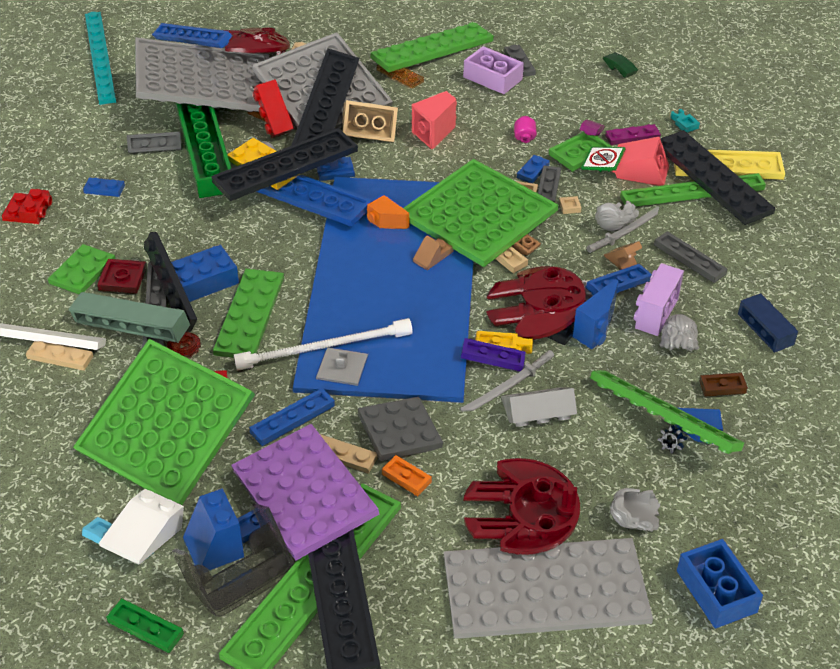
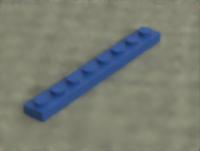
(192, 35)

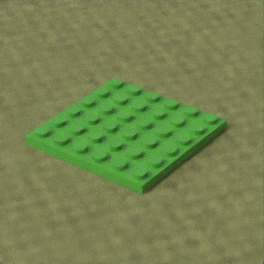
(479, 212)
(164, 422)

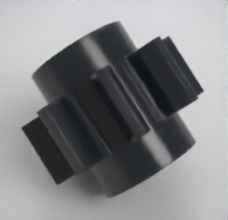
(675, 434)

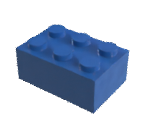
(206, 272)
(719, 583)

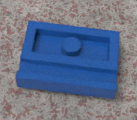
(339, 168)

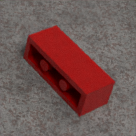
(272, 108)

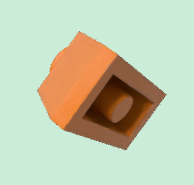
(387, 214)

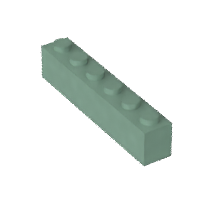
(130, 316)

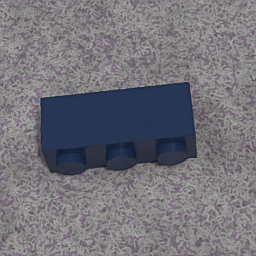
(768, 322)

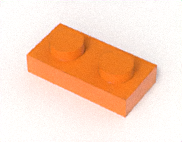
(406, 475)

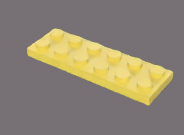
(767, 164)

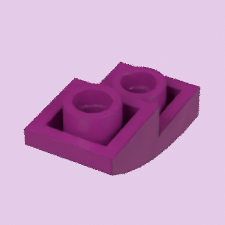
(591, 127)

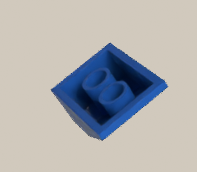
(595, 315)

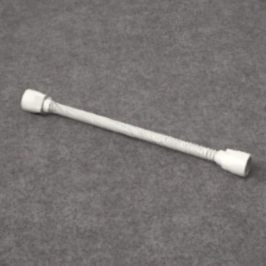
(399, 328)

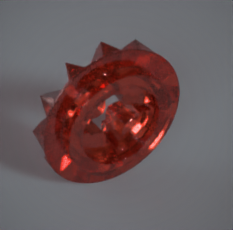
(188, 338)

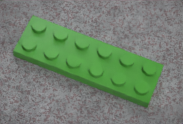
(249, 313)

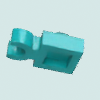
(684, 122)

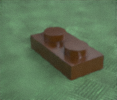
(723, 384)

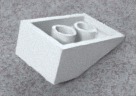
(143, 526)

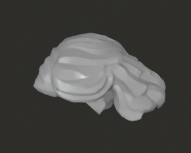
(612, 218)
(679, 331)
(635, 509)

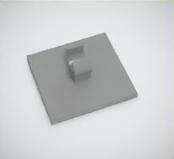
(342, 366)

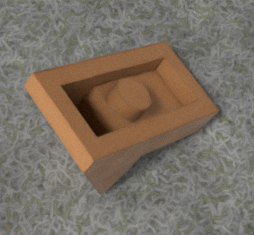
(431, 252)
(624, 256)

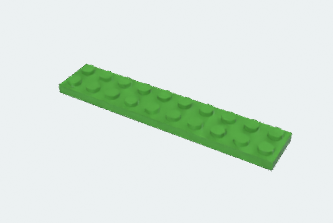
(293, 602)

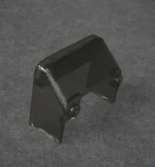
(246, 577)

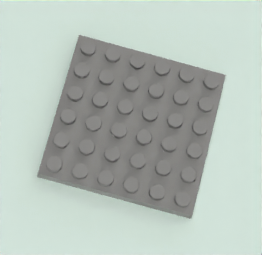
(298, 70)

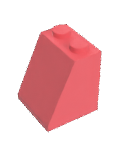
(434, 118)
(643, 162)

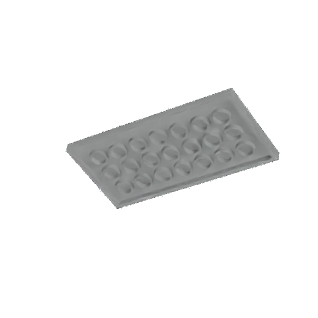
(546, 591)

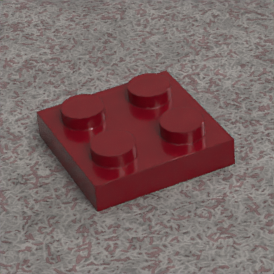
(122, 276)

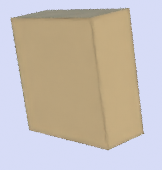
(570, 205)

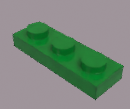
(145, 625)

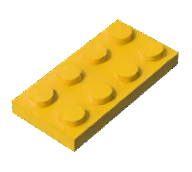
(253, 150)

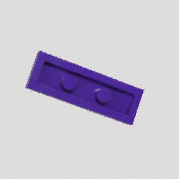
(493, 354)

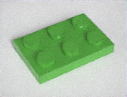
(574, 150)
(80, 269)

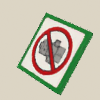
(603, 158)

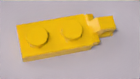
(507, 340)

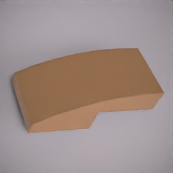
(526, 245)

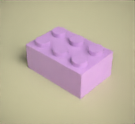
(493, 70)
(658, 299)

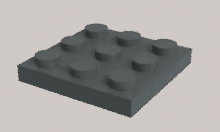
(399, 428)

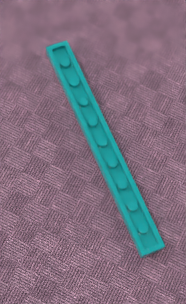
(100, 58)

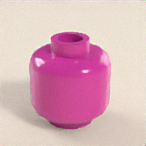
(525, 129)

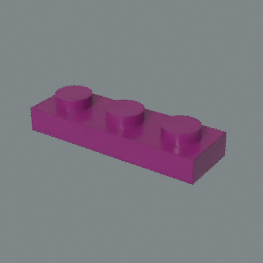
(630, 134)

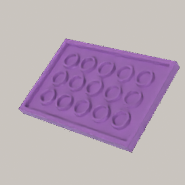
(306, 490)

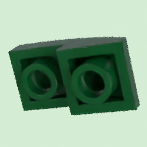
(621, 63)

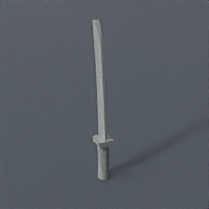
(610, 238)
(528, 370)

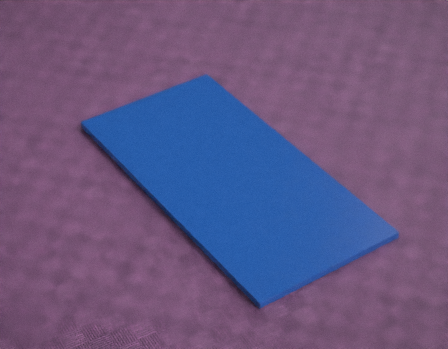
(368, 282)

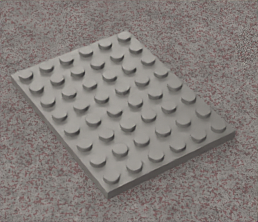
(195, 74)

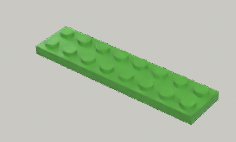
(431, 47)

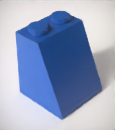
(214, 532)

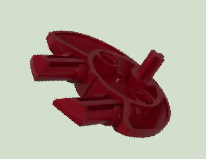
(257, 41)
(549, 298)
(540, 512)

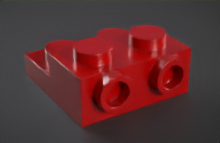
(28, 207)

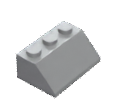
(540, 405)

